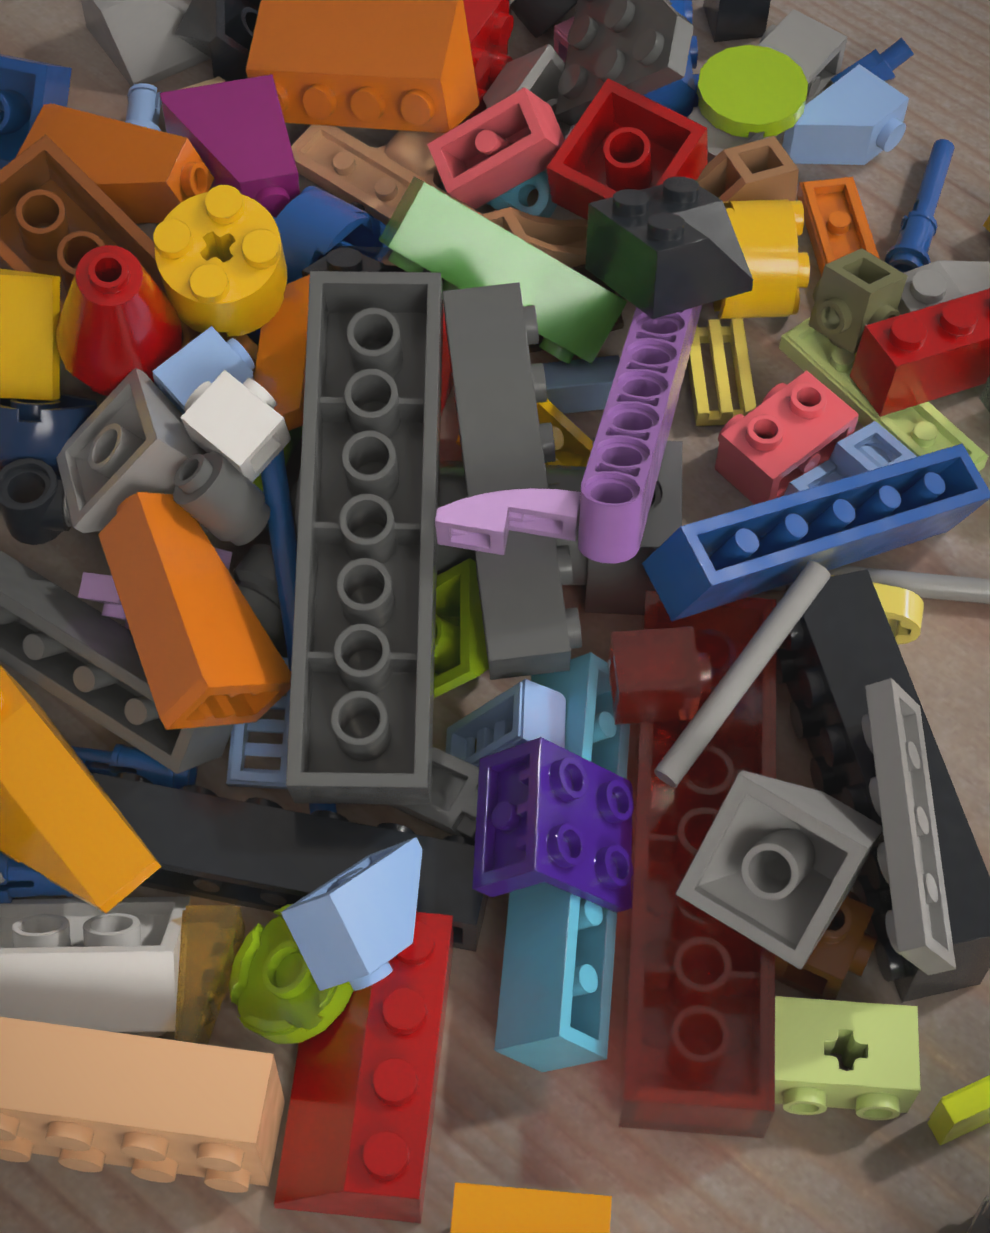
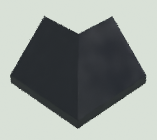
(221, 32)

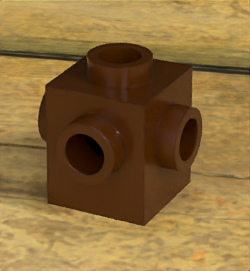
(839, 951)

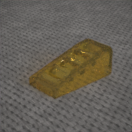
(207, 952)

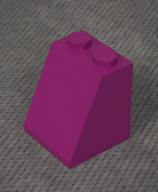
(238, 136)

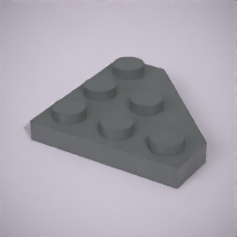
(621, 40)

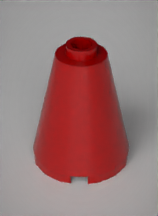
(115, 320)

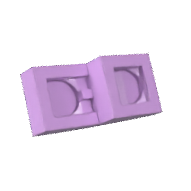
(486, 518)

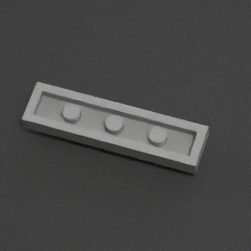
(910, 849)

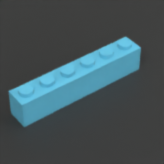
(556, 943)

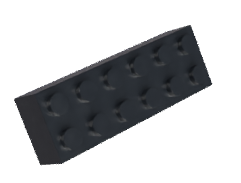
(826, 665)

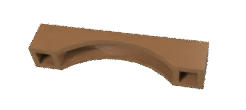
(736, 174)

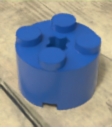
(320, 223)

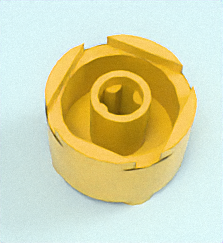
(770, 247)
(221, 262)

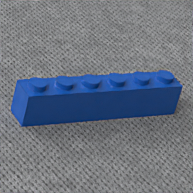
(827, 524)

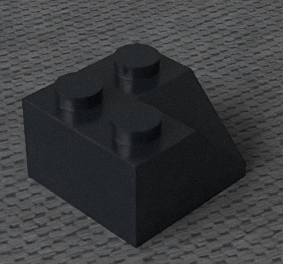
(666, 247)

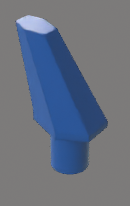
(883, 63)

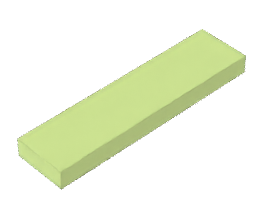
(916, 427)

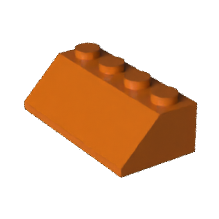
(367, 62)

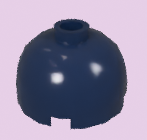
(40, 427)

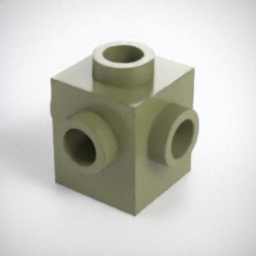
(855, 294)

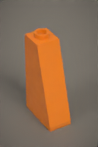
(132, 164)
(189, 618)

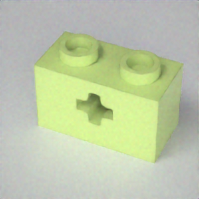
(874, 1042)

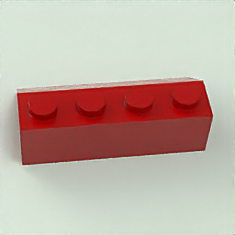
(370, 1090)

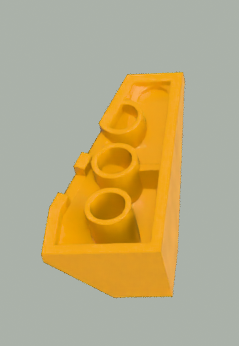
(58, 812)

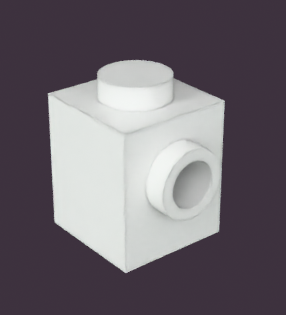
(236, 423)

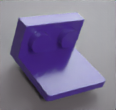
(553, 823)

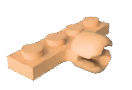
(363, 172)

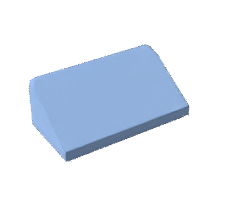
(580, 384)

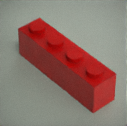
(925, 354)

